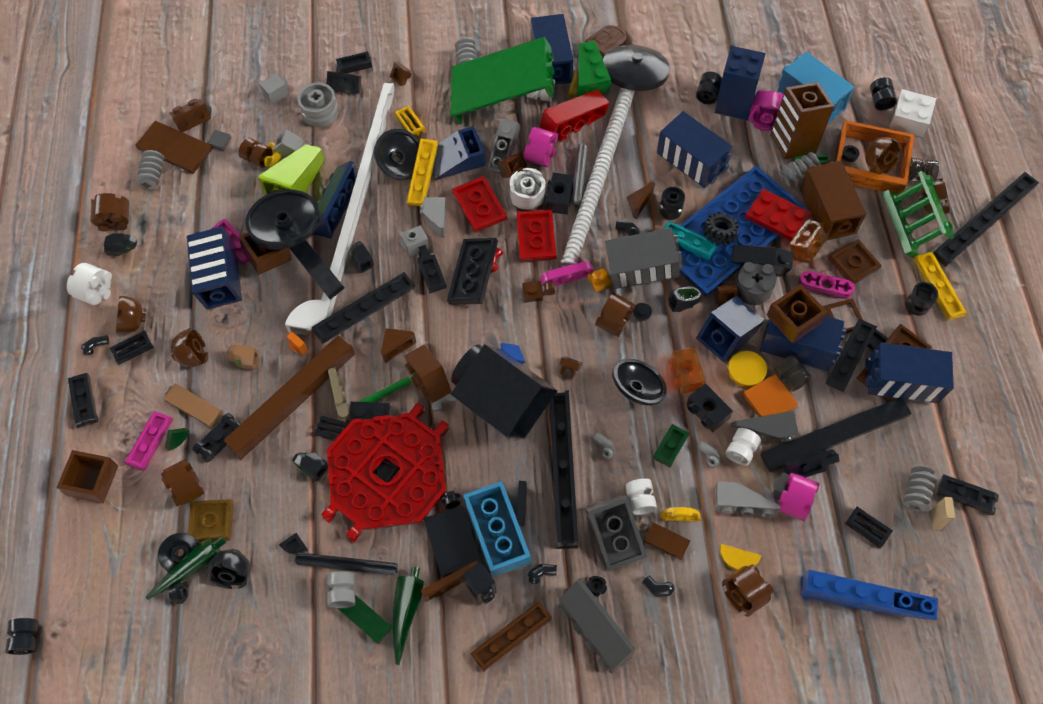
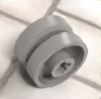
(318, 104)

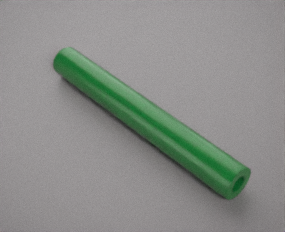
(388, 390)

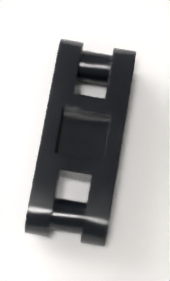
(216, 438)

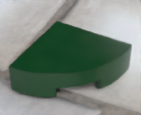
(175, 438)

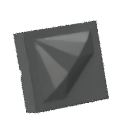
(779, 485)

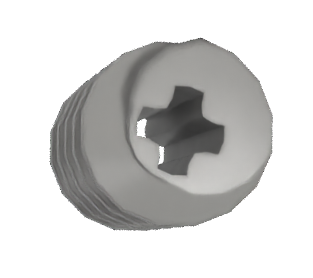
(465, 50)
(799, 168)
(149, 170)
(919, 488)

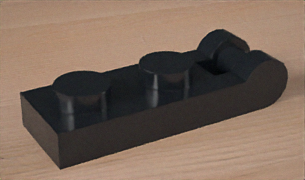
(82, 399)
(968, 494)

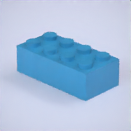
(497, 529)

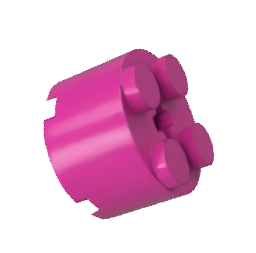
(765, 109)
(540, 146)
(798, 496)

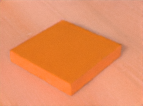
(770, 397)

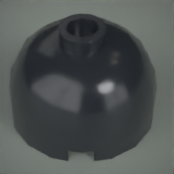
(229, 569)

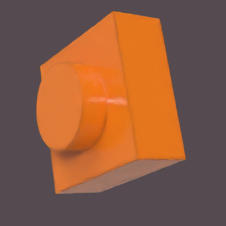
(296, 344)

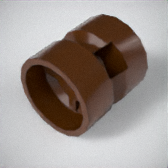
(254, 152)

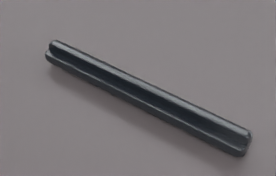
(346, 563)

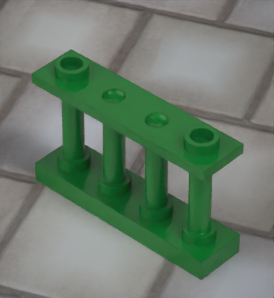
(899, 215)

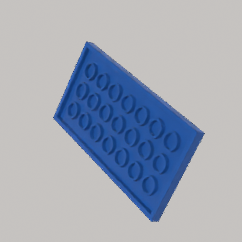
(735, 201)

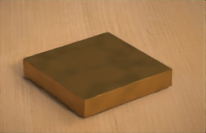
(210, 519)

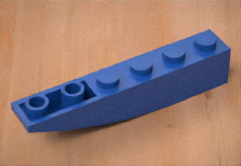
(867, 596)

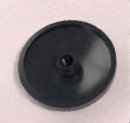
(636, 67)
(282, 219)

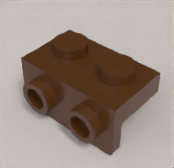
(190, 115)

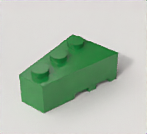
(591, 70)

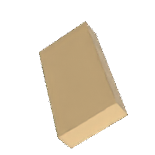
(943, 513)

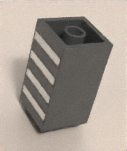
(643, 258)

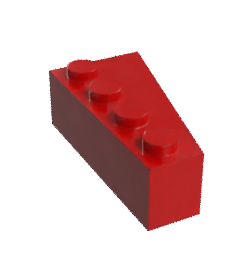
(573, 114)

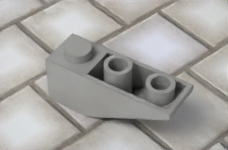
(504, 142)
(736, 498)

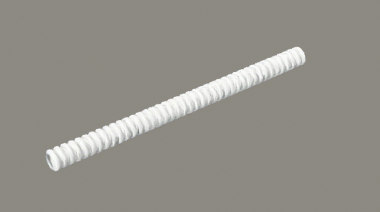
(597, 178)

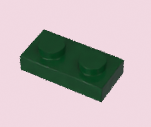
(671, 445)

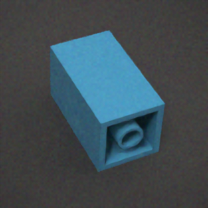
(808, 70)

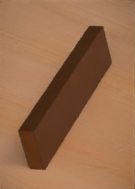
(511, 636)

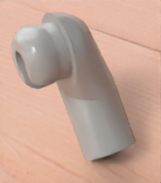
(438, 404)
(606, 445)
(712, 454)

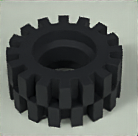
(717, 235)

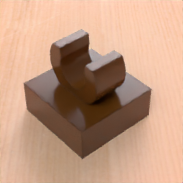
(400, 73)
(726, 293)
(571, 364)

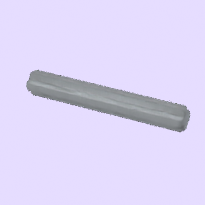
(579, 174)

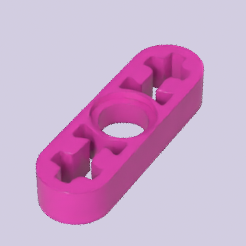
(567, 273)
(840, 293)

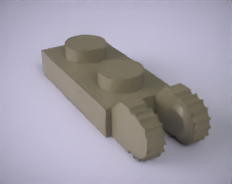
(338, 396)

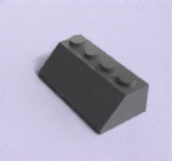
(596, 626)

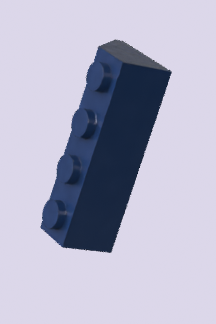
(335, 199)

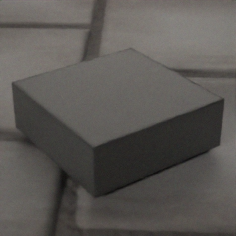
(219, 140)

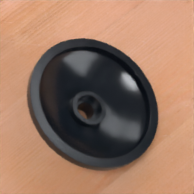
(399, 144)
(639, 382)

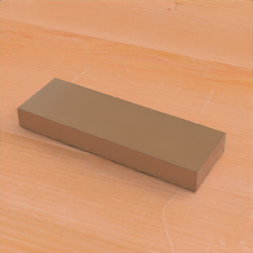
(193, 405)

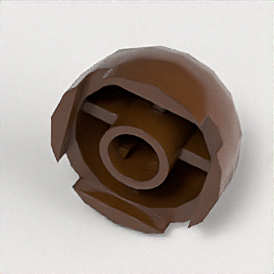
(882, 154)
(941, 191)
(129, 315)
(188, 349)

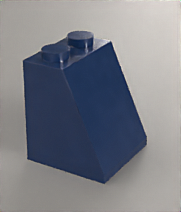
(729, 328)

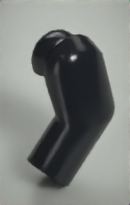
(629, 227)
(94, 341)
(540, 570)
(658, 589)

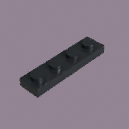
(851, 355)

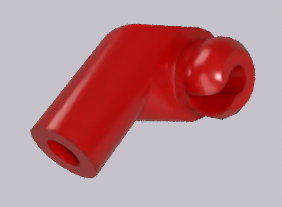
(495, 267)

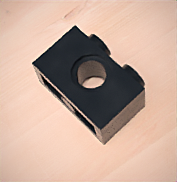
(560, 184)
(708, 398)
(480, 584)

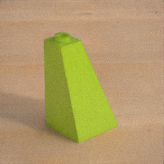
(294, 171)

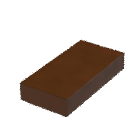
(667, 541)

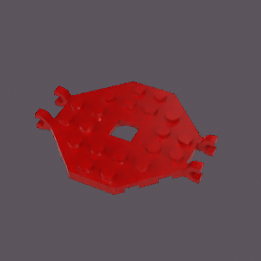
(365, 496)

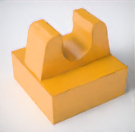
(599, 280)

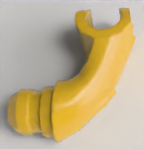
(270, 161)

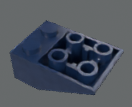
(459, 153)

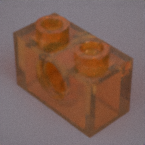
(808, 241)
(687, 360)

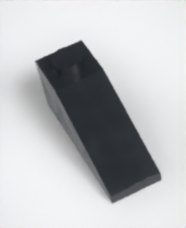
(778, 258)

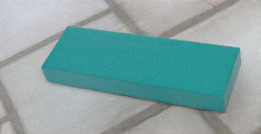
(692, 241)

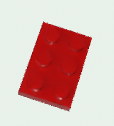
(479, 204)
(777, 215)
(536, 235)

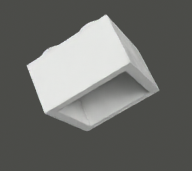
(912, 113)

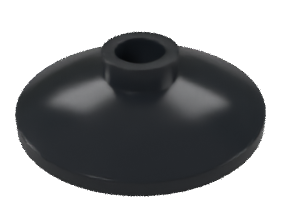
(167, 549)

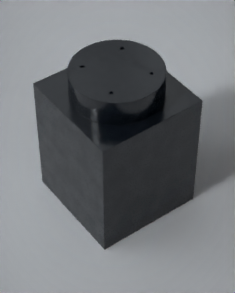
(501, 390)

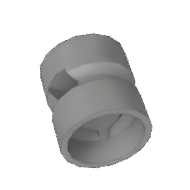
(340, 585)

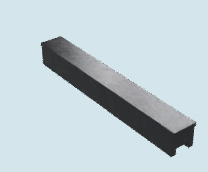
(563, 472)

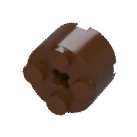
(109, 212)
(615, 314)
(183, 482)
(747, 590)

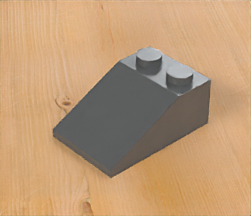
(616, 532)

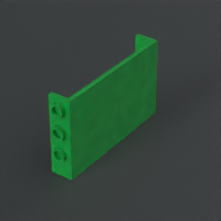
(501, 77)

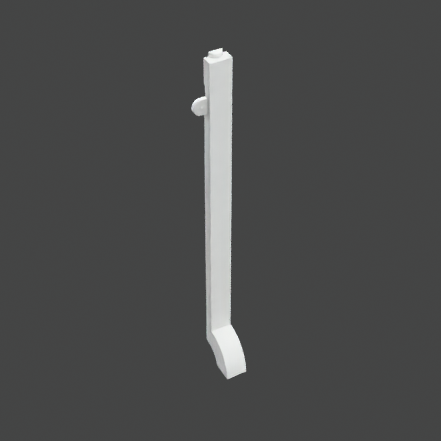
(314, 311)

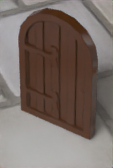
(608, 38)

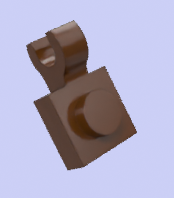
(534, 291)

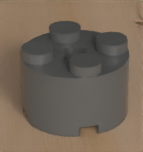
(756, 283)

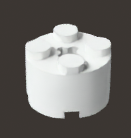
(527, 189)
(89, 284)

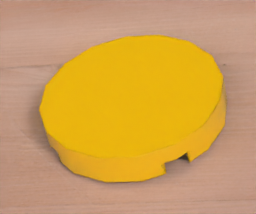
(747, 369)

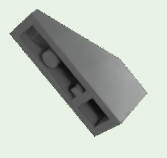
(774, 426)

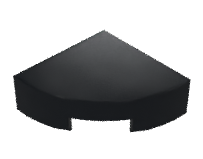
(293, 545)

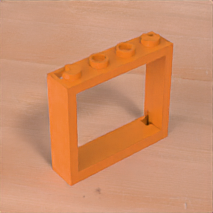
(871, 179)

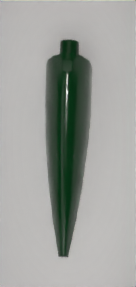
(189, 565)
(406, 603)

